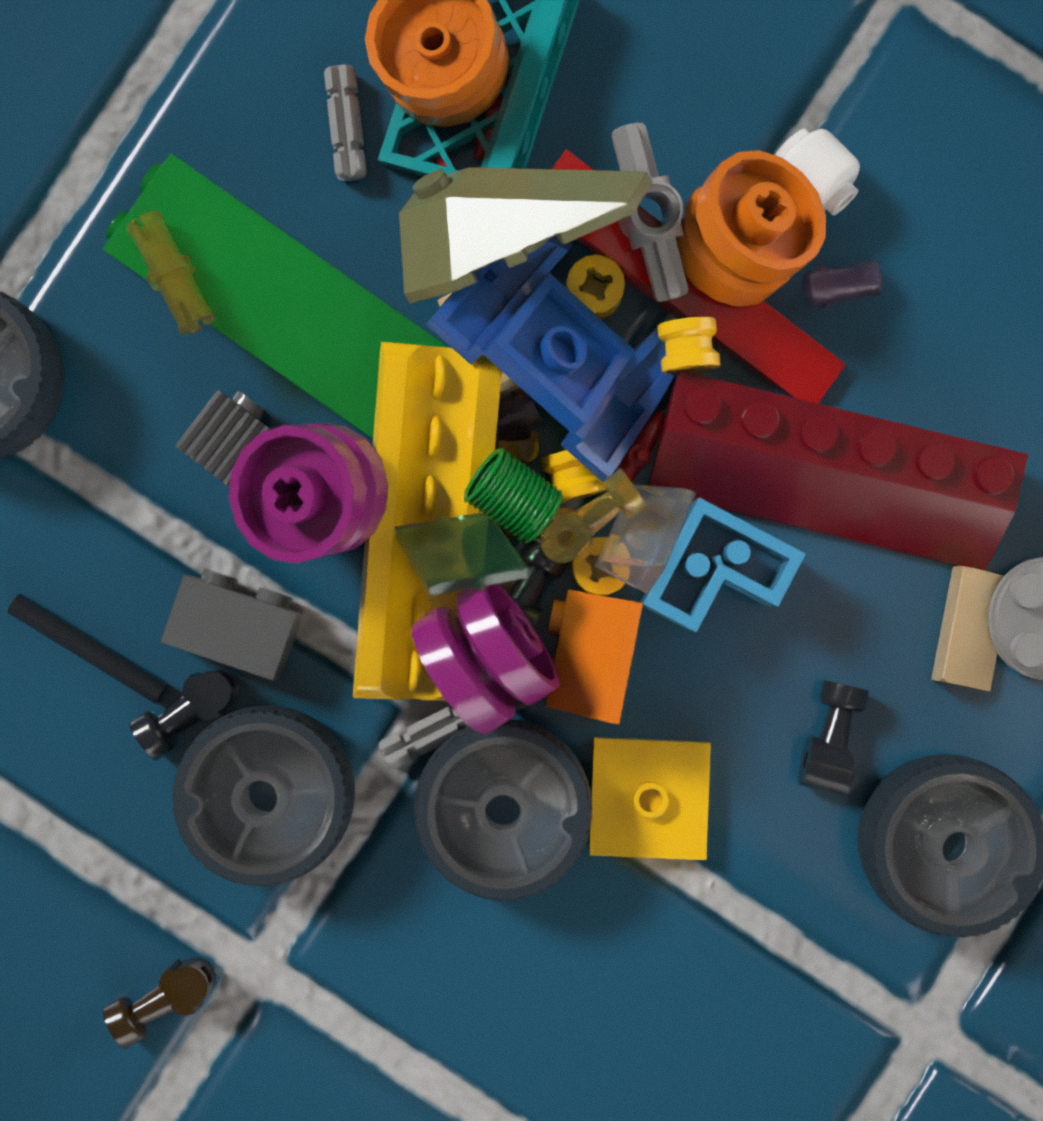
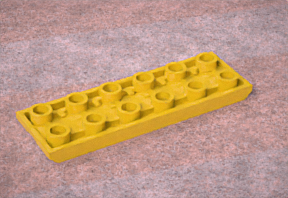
(432, 434)

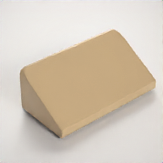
(964, 645)

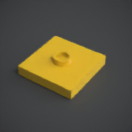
(650, 798)

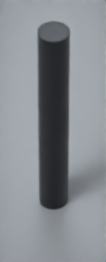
(87, 648)

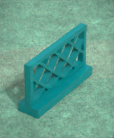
(522, 102)

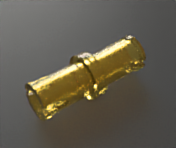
(170, 272)

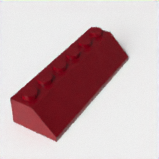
(837, 471)

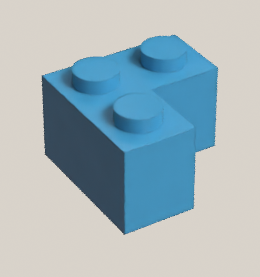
(716, 551)

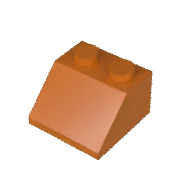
(593, 653)

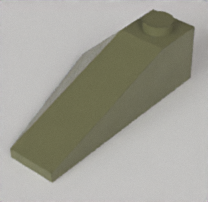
(499, 213)

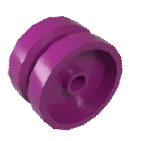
(308, 491)
(484, 657)

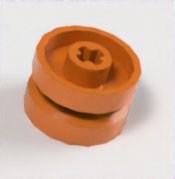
(438, 57)
(750, 228)

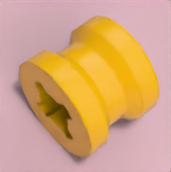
(597, 296)
(688, 345)
(571, 476)
(587, 574)

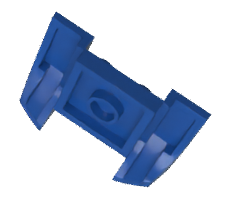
(558, 354)

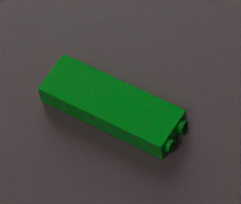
(271, 292)

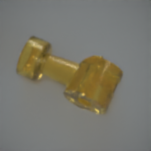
(572, 531)

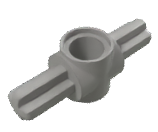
(659, 243)

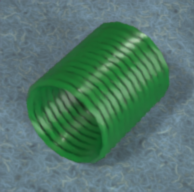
(513, 496)

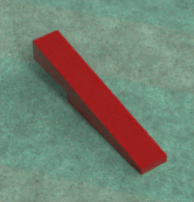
(750, 334)

